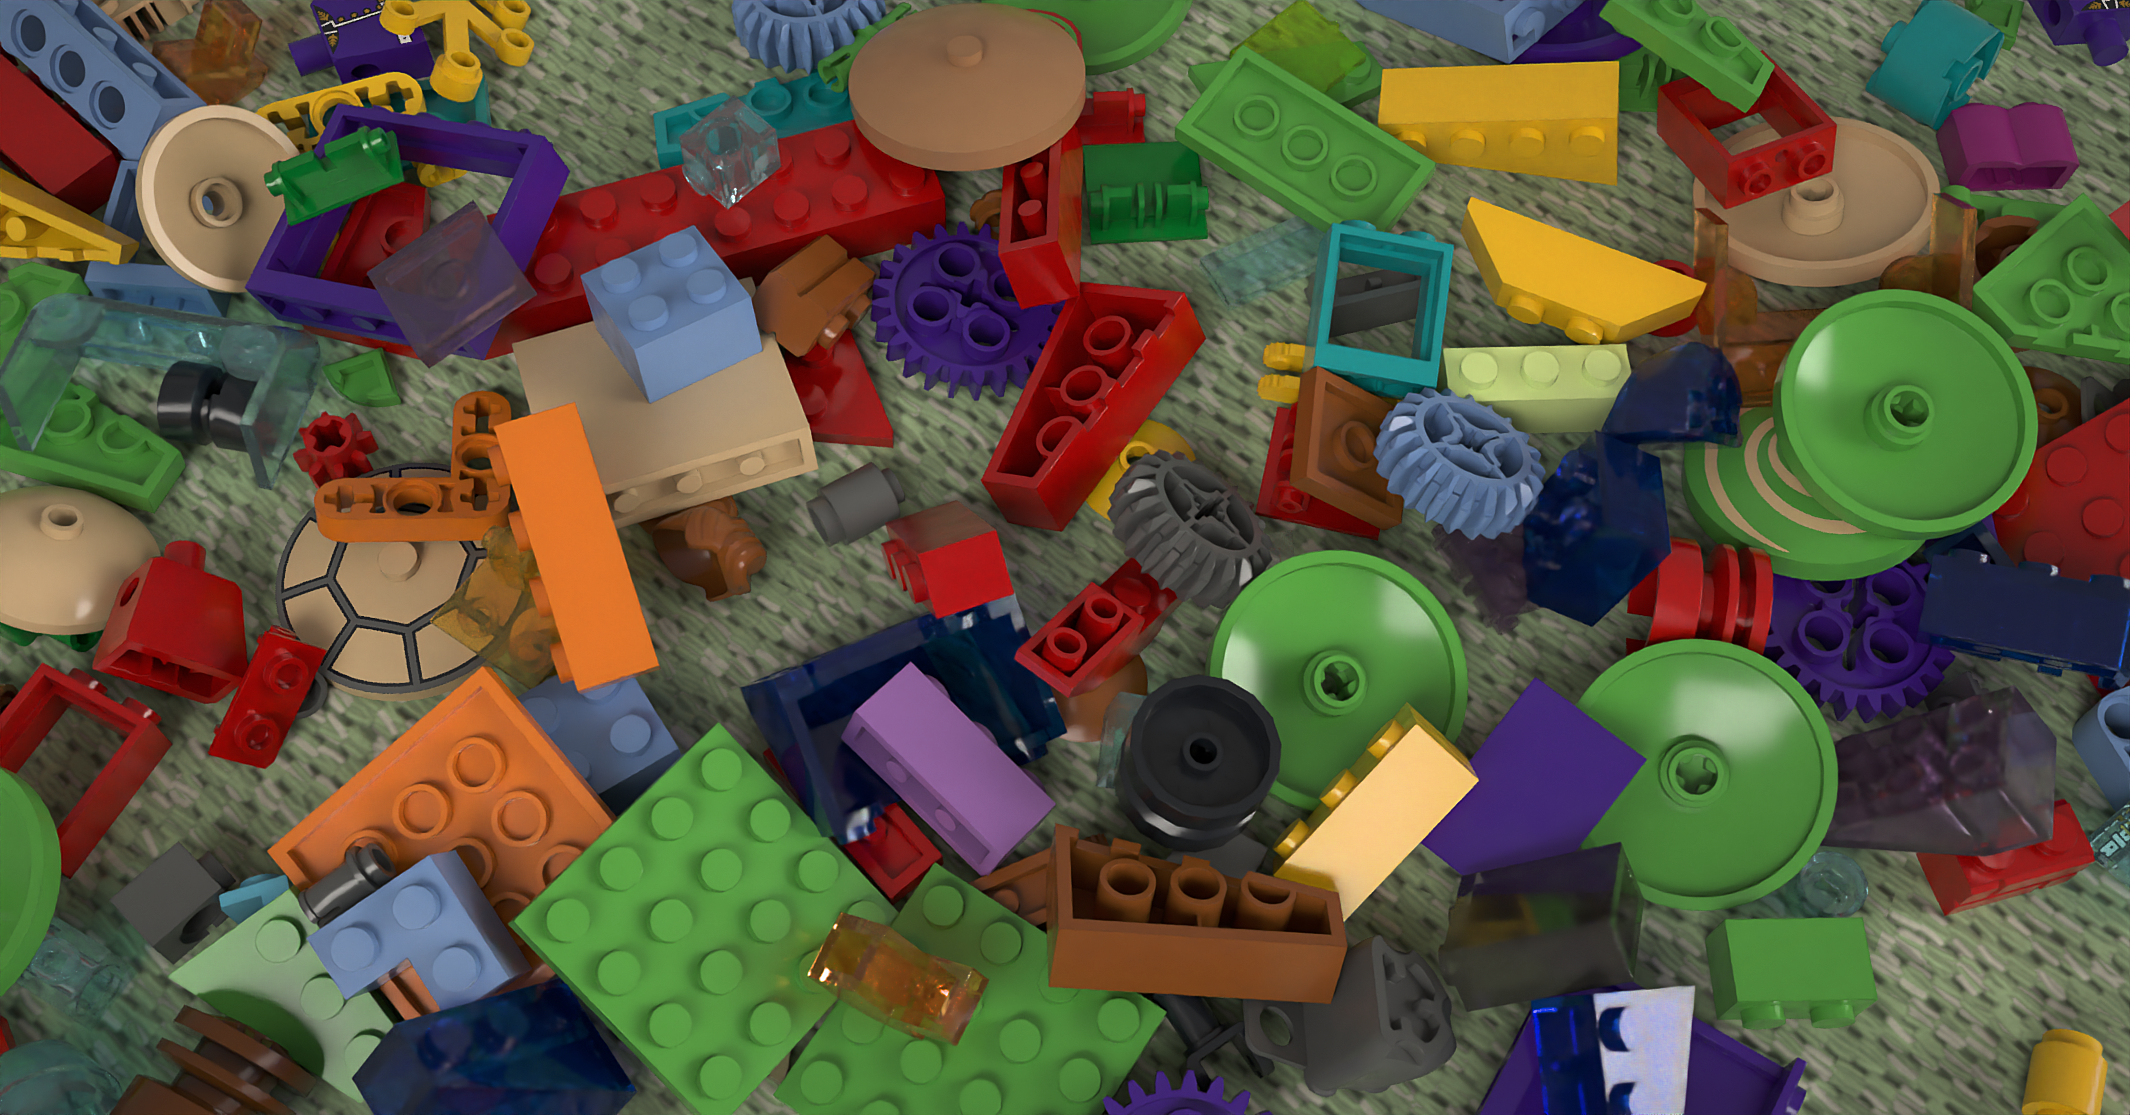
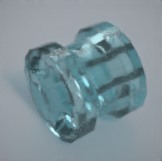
(1811, 899)

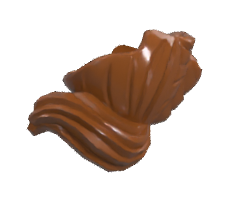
(709, 547)

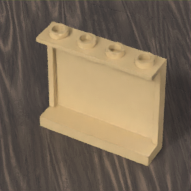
(684, 448)

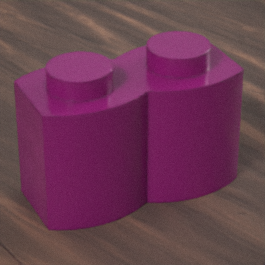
(2007, 147)

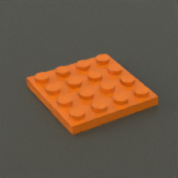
(468, 781)

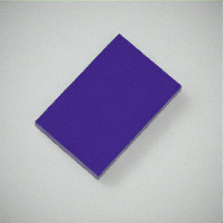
(1539, 789)

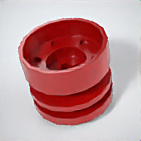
(1718, 602)

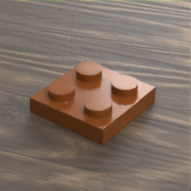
(1335, 448)

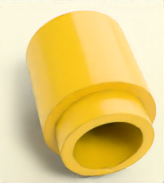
(2065, 1075)

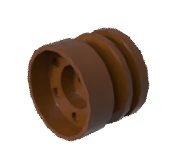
(223, 1075)

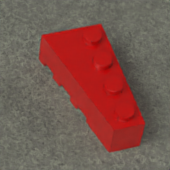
(1088, 397)

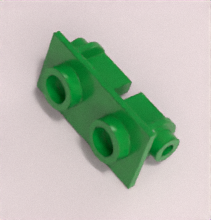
(351, 171)

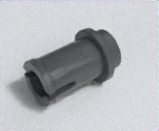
(348, 884)

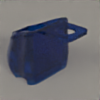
(1679, 402)

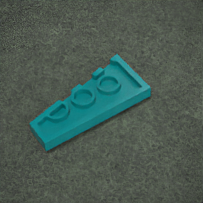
(787, 107)

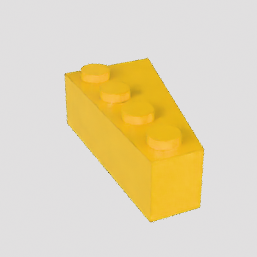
(1509, 117)

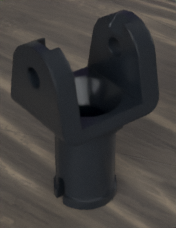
(1204, 1033)

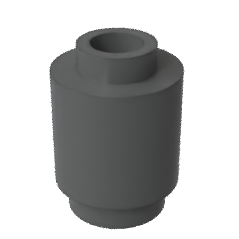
(856, 504)

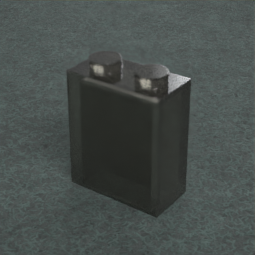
(1543, 928)

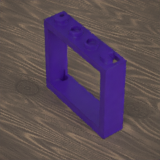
(288, 265)

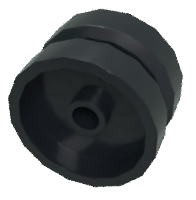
(1196, 763)

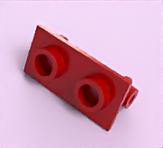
(1112, 118)
(267, 699)

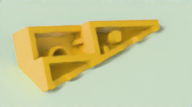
(46, 227)

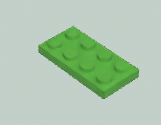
(1302, 147)

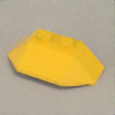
(1571, 280)

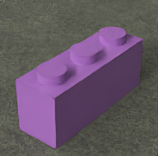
(948, 769)

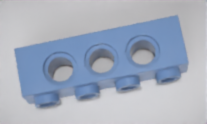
(95, 69)

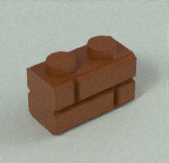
(813, 296)

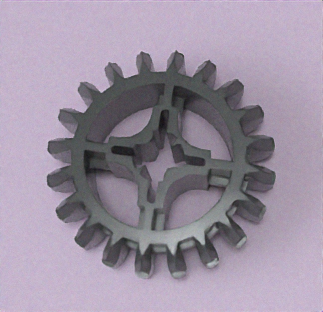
(1188, 528)

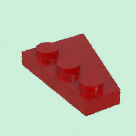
(373, 233)

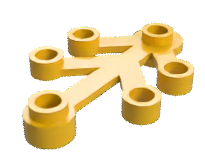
(458, 70)

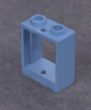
(145, 282)

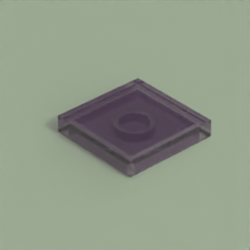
(451, 284)

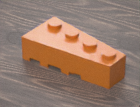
(575, 548)

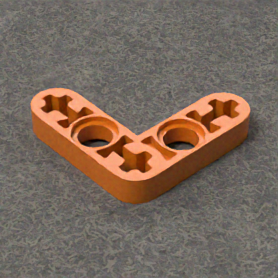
(450, 498)

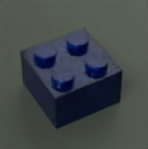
(1595, 529)

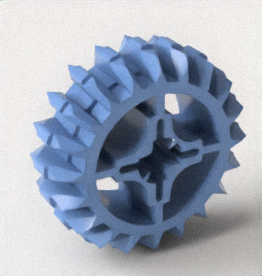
(801, 30)
(1459, 463)

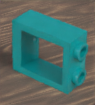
(1406, 253)

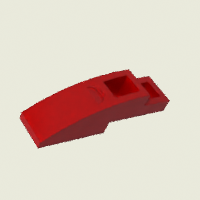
(1099, 631)

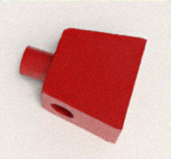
(177, 628)

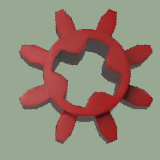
(335, 449)

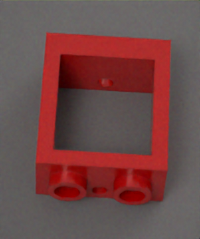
(1803, 153)
(35, 713)

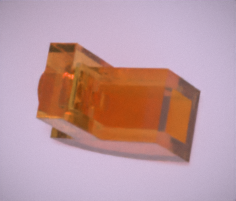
(221, 57)
(896, 981)

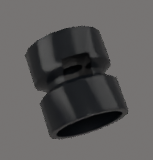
(203, 405)

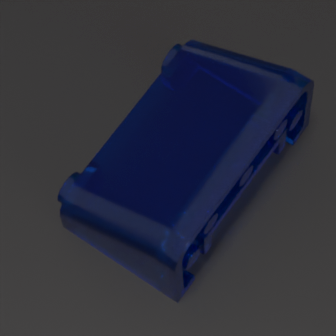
(811, 703)

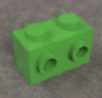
(1790, 971)

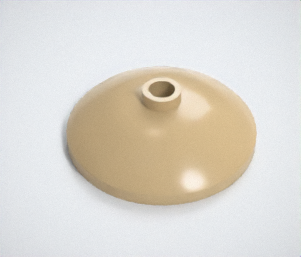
(224, 157)
(65, 558)

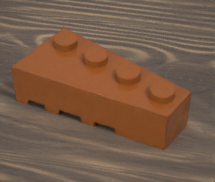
(1185, 927)

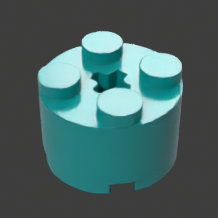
(1934, 61)

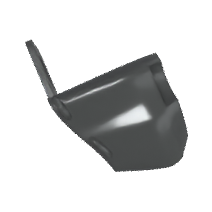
(1379, 1031)

